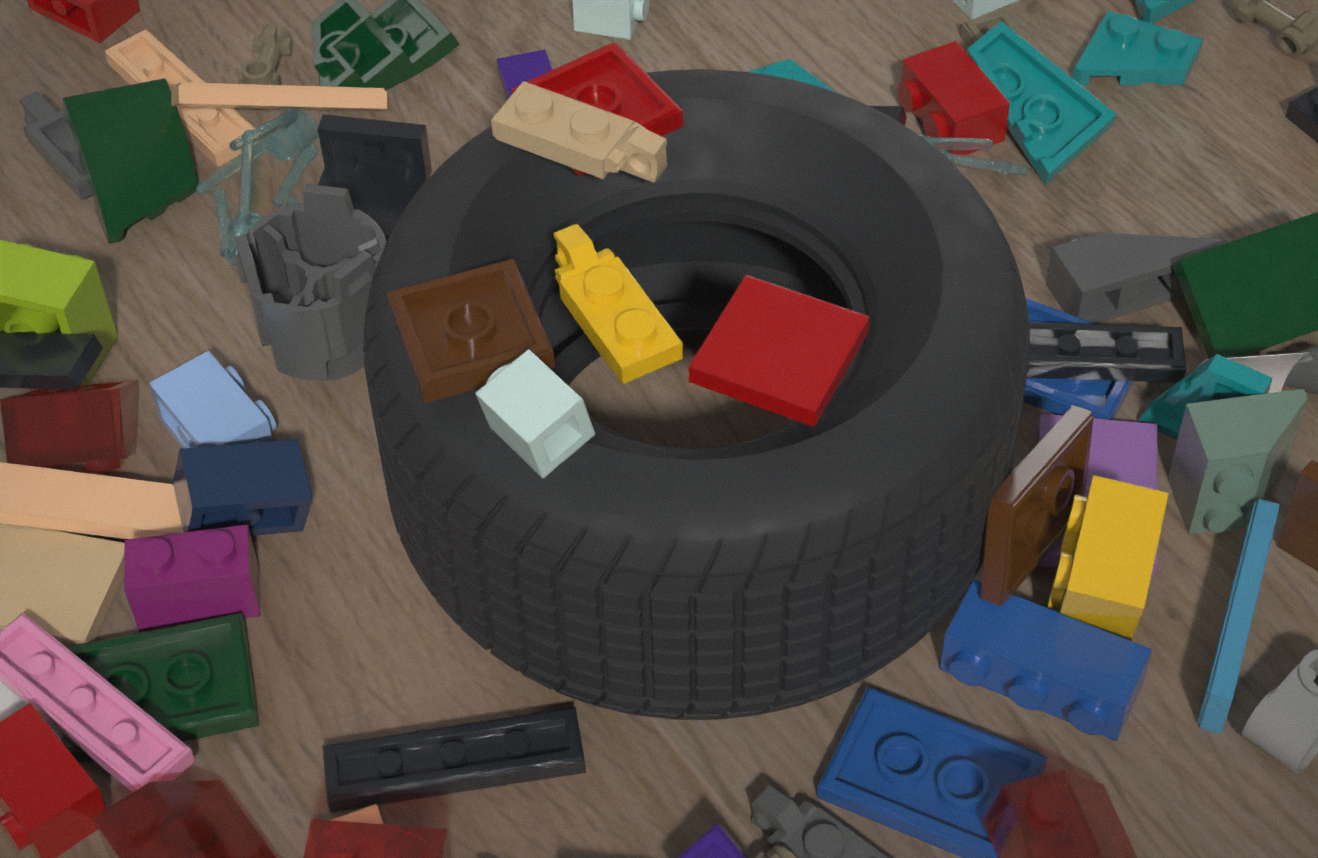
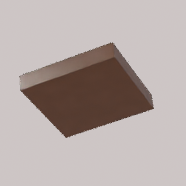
(467, 328)

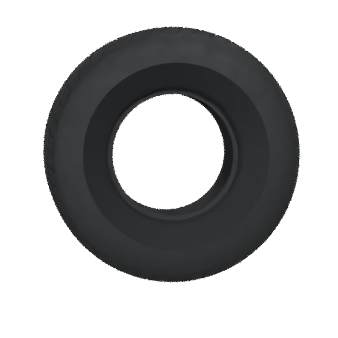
(750, 564)

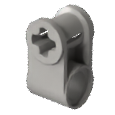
(1288, 717)

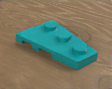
(1048, 109)

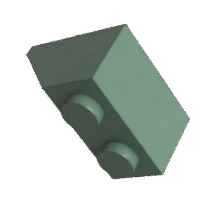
(1232, 457)

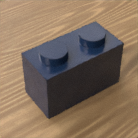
(243, 485)

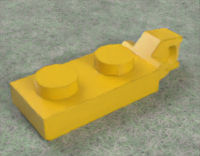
(612, 308)

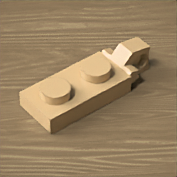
(578, 134)

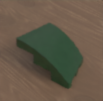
(379, 46)
(131, 152)

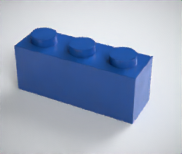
(1046, 661)

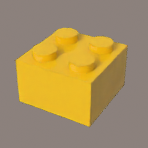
(1109, 555)

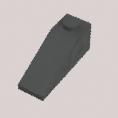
(1118, 272)

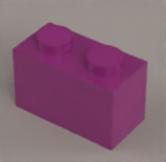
(191, 577)

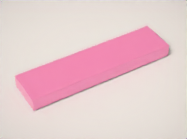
(88, 708)

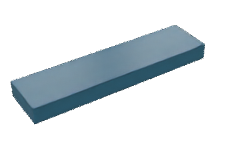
(1238, 617)

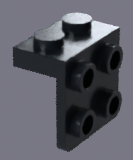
(376, 162)

